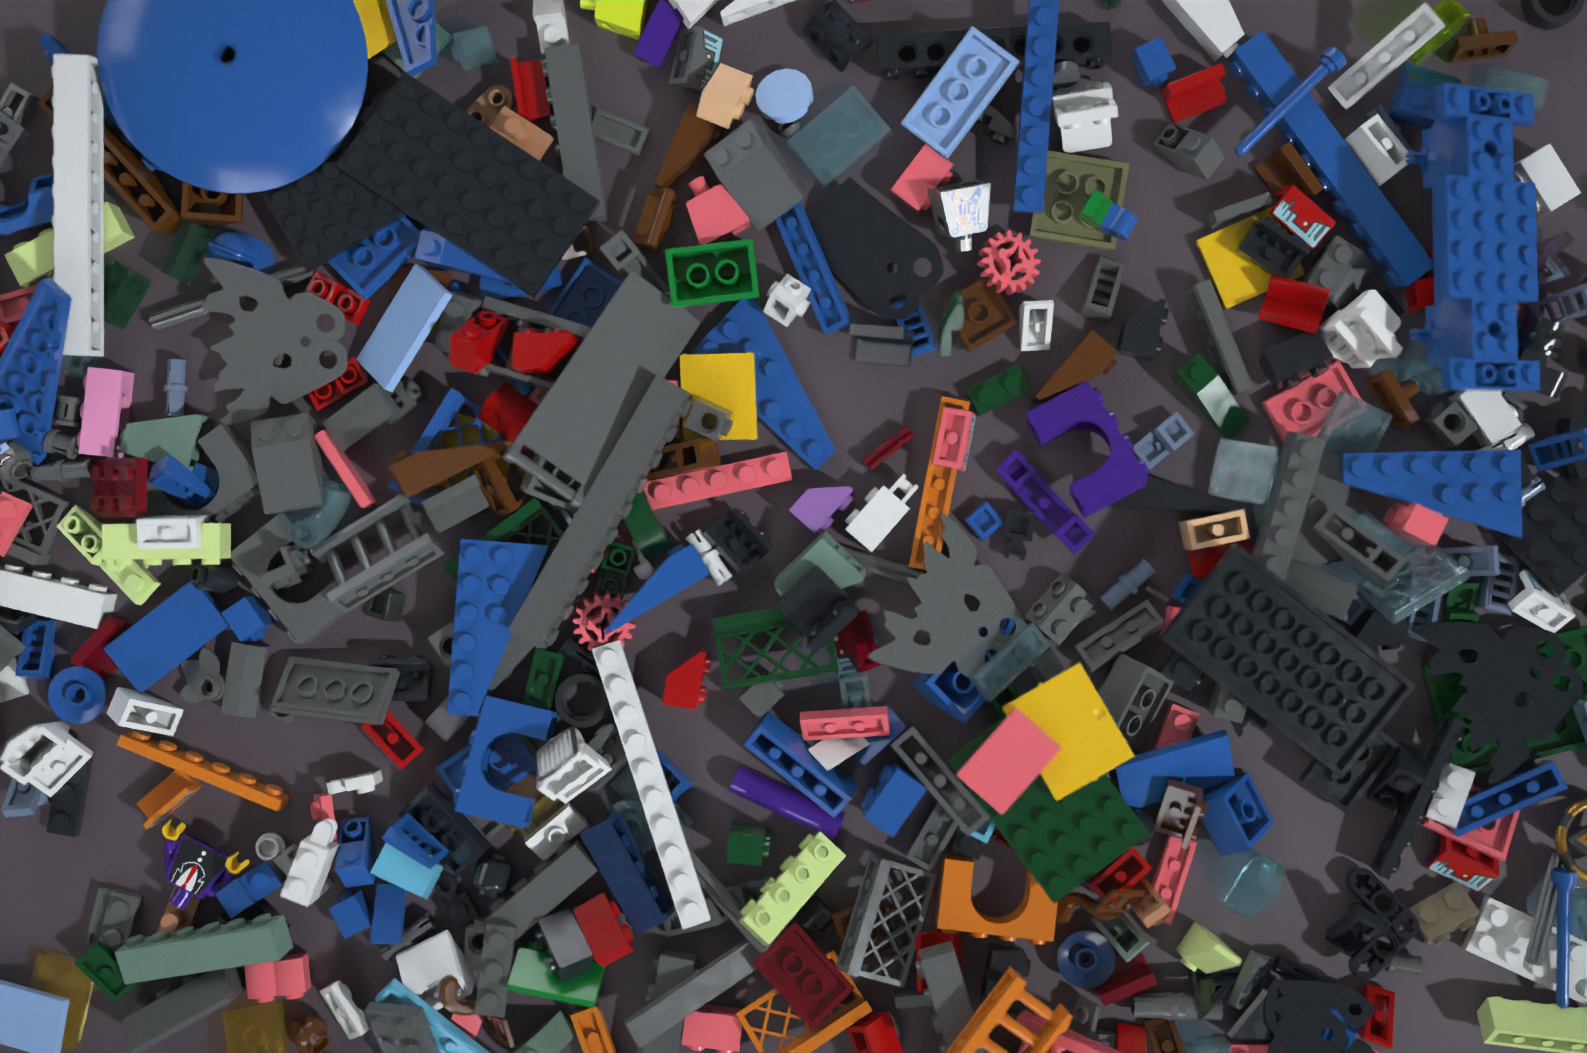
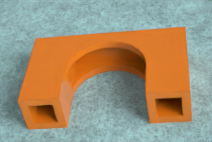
(955, 912)

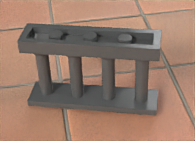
(528, 319)
(387, 571)

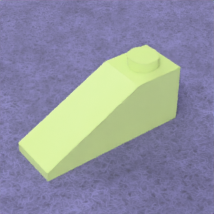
(1205, 951)

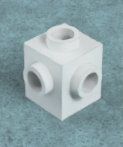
(787, 300)

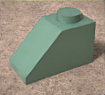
(549, 1037)

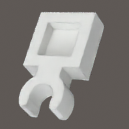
(362, 782)

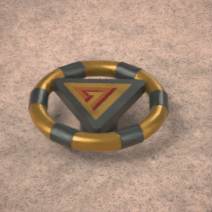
(1577, 839)

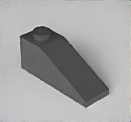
(1359, 547)

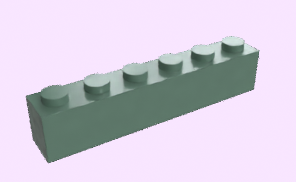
(204, 948)

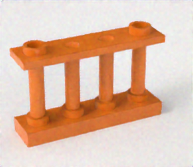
(993, 1012)

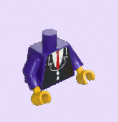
(196, 866)

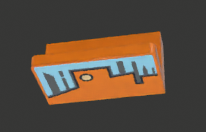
(167, 797)

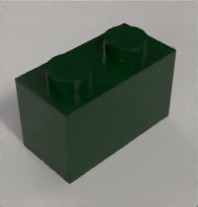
(747, 844)

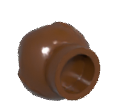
(309, 1034)

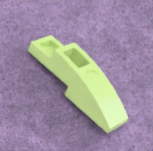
(86, 535)

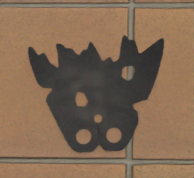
(1497, 679)

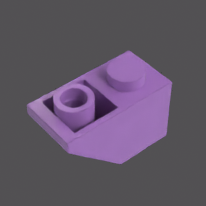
(819, 504)

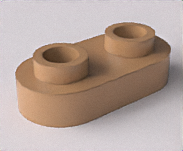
(487, 108)

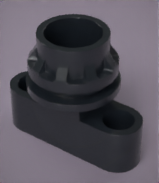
(1537, 342)

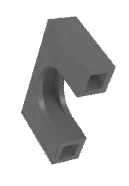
(236, 479)
(262, 554)

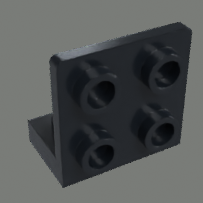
(817, 607)

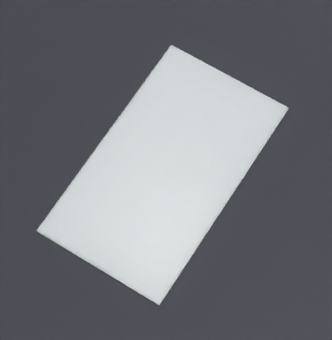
(834, 751)

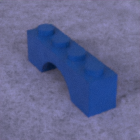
(33, 211)

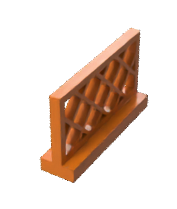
(810, 1038)

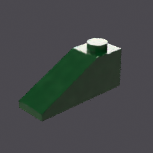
(1210, 395)

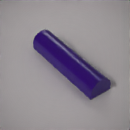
(784, 801)

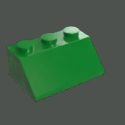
(712, 273)
(533, 978)

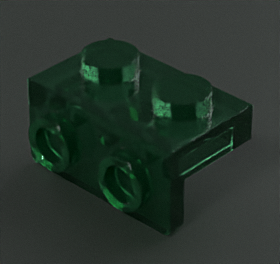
(186, 252)
(122, 293)

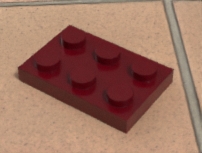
(119, 487)
(803, 975)

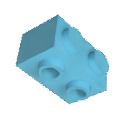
(405, 872)

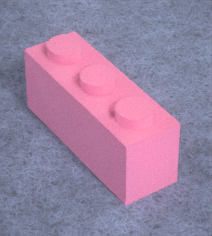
(105, 411)

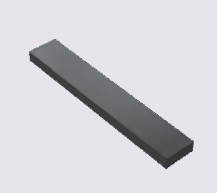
(692, 993)

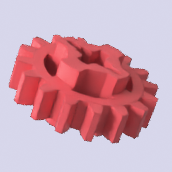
(1019, 259)
(592, 620)

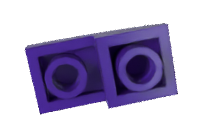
(659, 33)

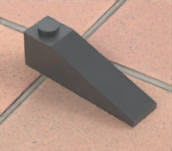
(940, 780)

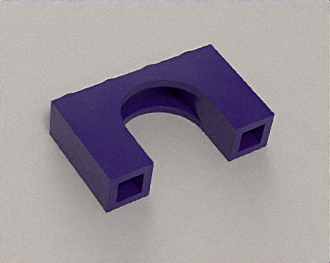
(1083, 410)

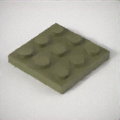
(1067, 188)

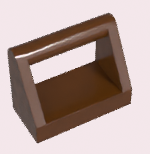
(655, 219)
(495, 487)

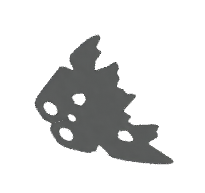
(266, 333)
(945, 615)

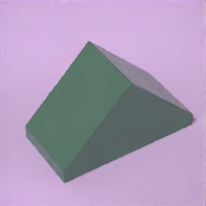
(1122, 935)

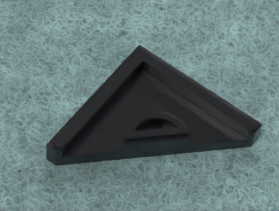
(1210, 988)

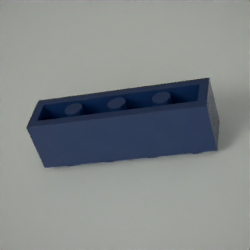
(627, 872)

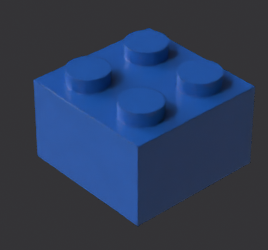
(892, 798)

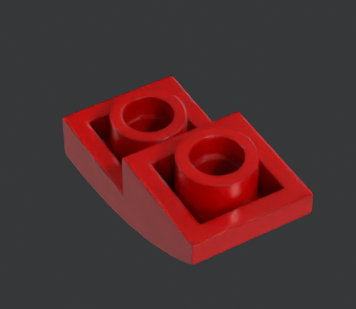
(347, 300)
(340, 388)
(1205, 559)

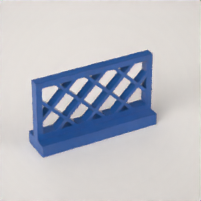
(437, 427)

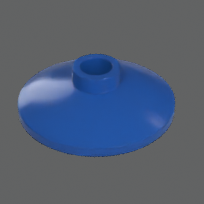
(65, 697)

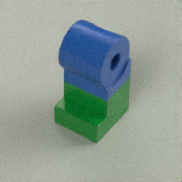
(1107, 216)

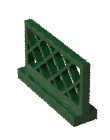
(514, 525)
(764, 622)

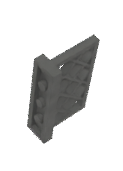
(24, 547)
(864, 920)

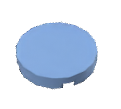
(784, 95)

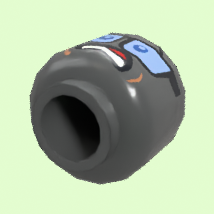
(14, 460)

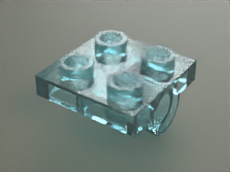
(1243, 471)

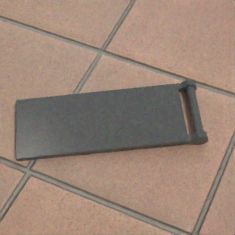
(603, 386)

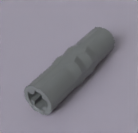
(1169, 1006)

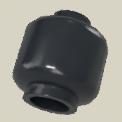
(492, 876)

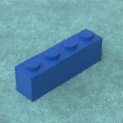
(789, 757)

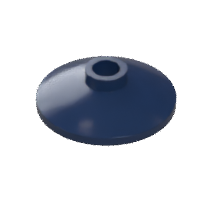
(1091, 971)

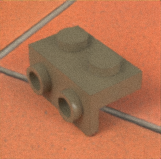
(1444, 913)

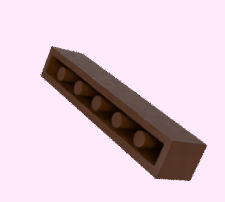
(133, 180)

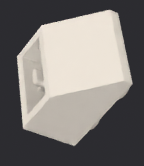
(429, 962)

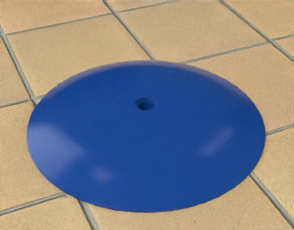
(242, 121)

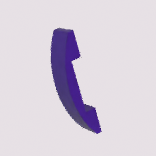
(1045, 502)

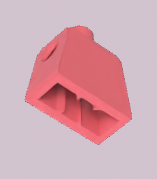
(714, 213)

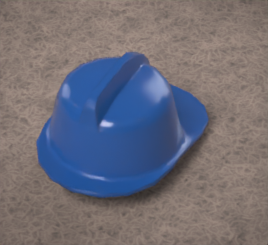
(242, 250)

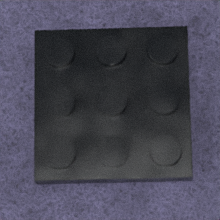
(1552, 537)

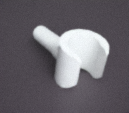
(644, 569)

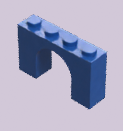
(478, 792)

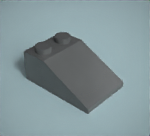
(755, 174)
(287, 463)

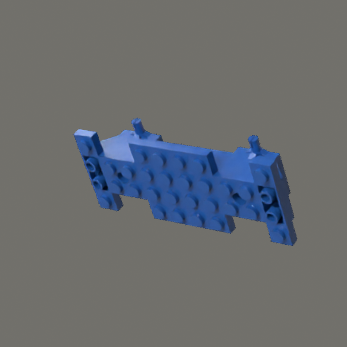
(1480, 239)

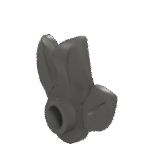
(201, 676)

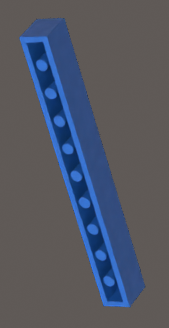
(1333, 163)

